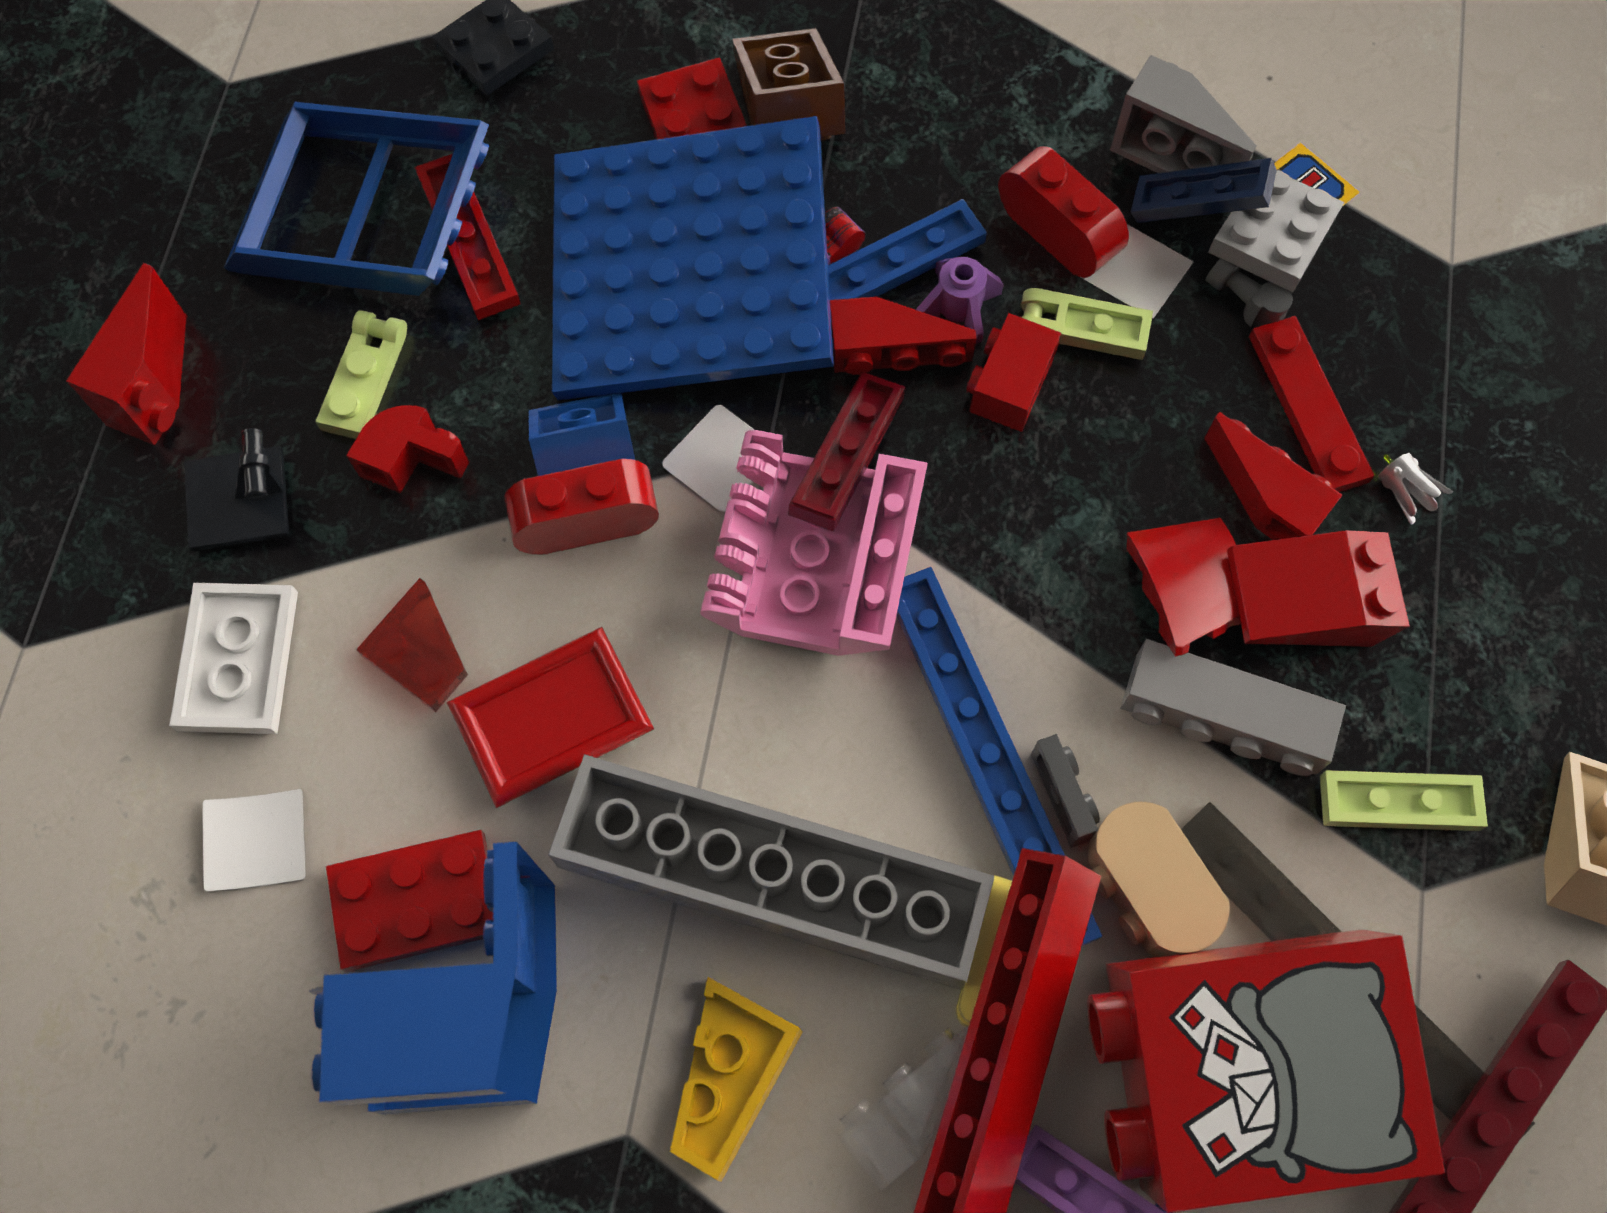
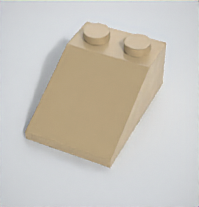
(1578, 841)

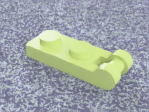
(1090, 322)
(361, 374)

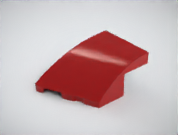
(1187, 579)

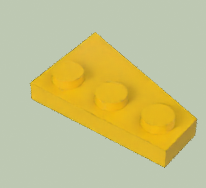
(730, 1077)

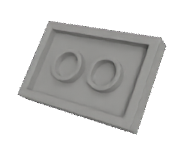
(1280, 238)

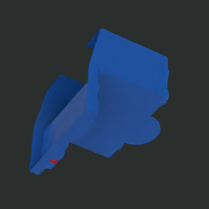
(450, 1030)

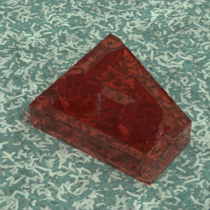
(416, 648)

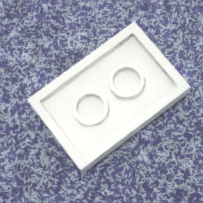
(234, 658)

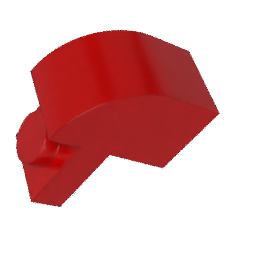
(398, 440)

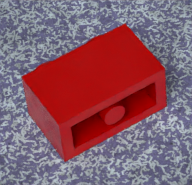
(1014, 371)

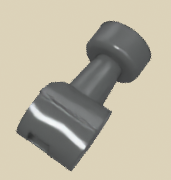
(1263, 302)

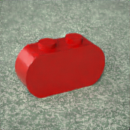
(1063, 211)
(581, 506)

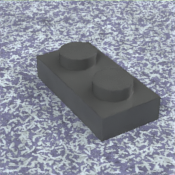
(1058, 771)

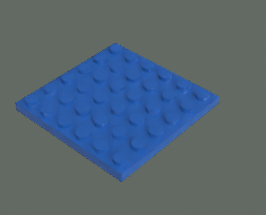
(690, 260)

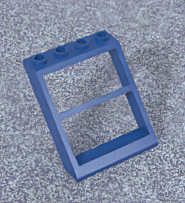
(373, 126)

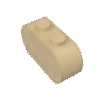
(1157, 881)

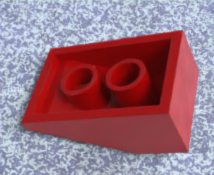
(136, 361)
(1318, 590)

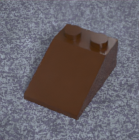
(790, 79)

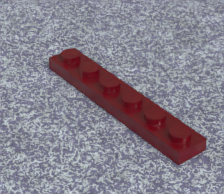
(1510, 1093)

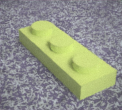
(1403, 800)

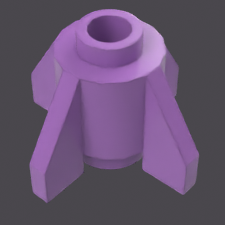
(961, 292)

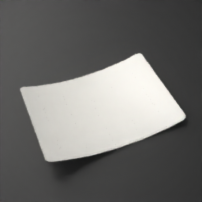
(253, 841)

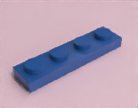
(906, 253)

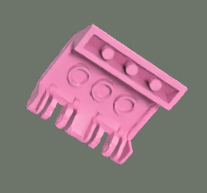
(804, 581)

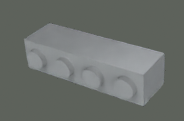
(1233, 709)

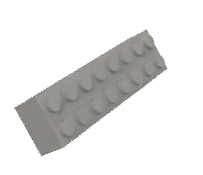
(773, 871)

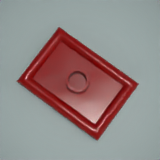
(548, 716)

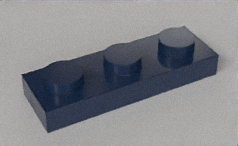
(1204, 190)

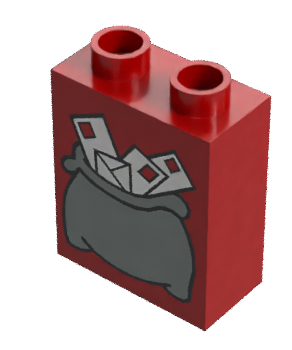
(1266, 1070)

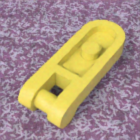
(990, 924)

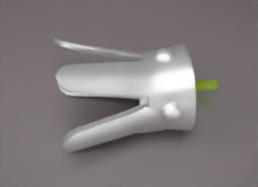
(1406, 477)

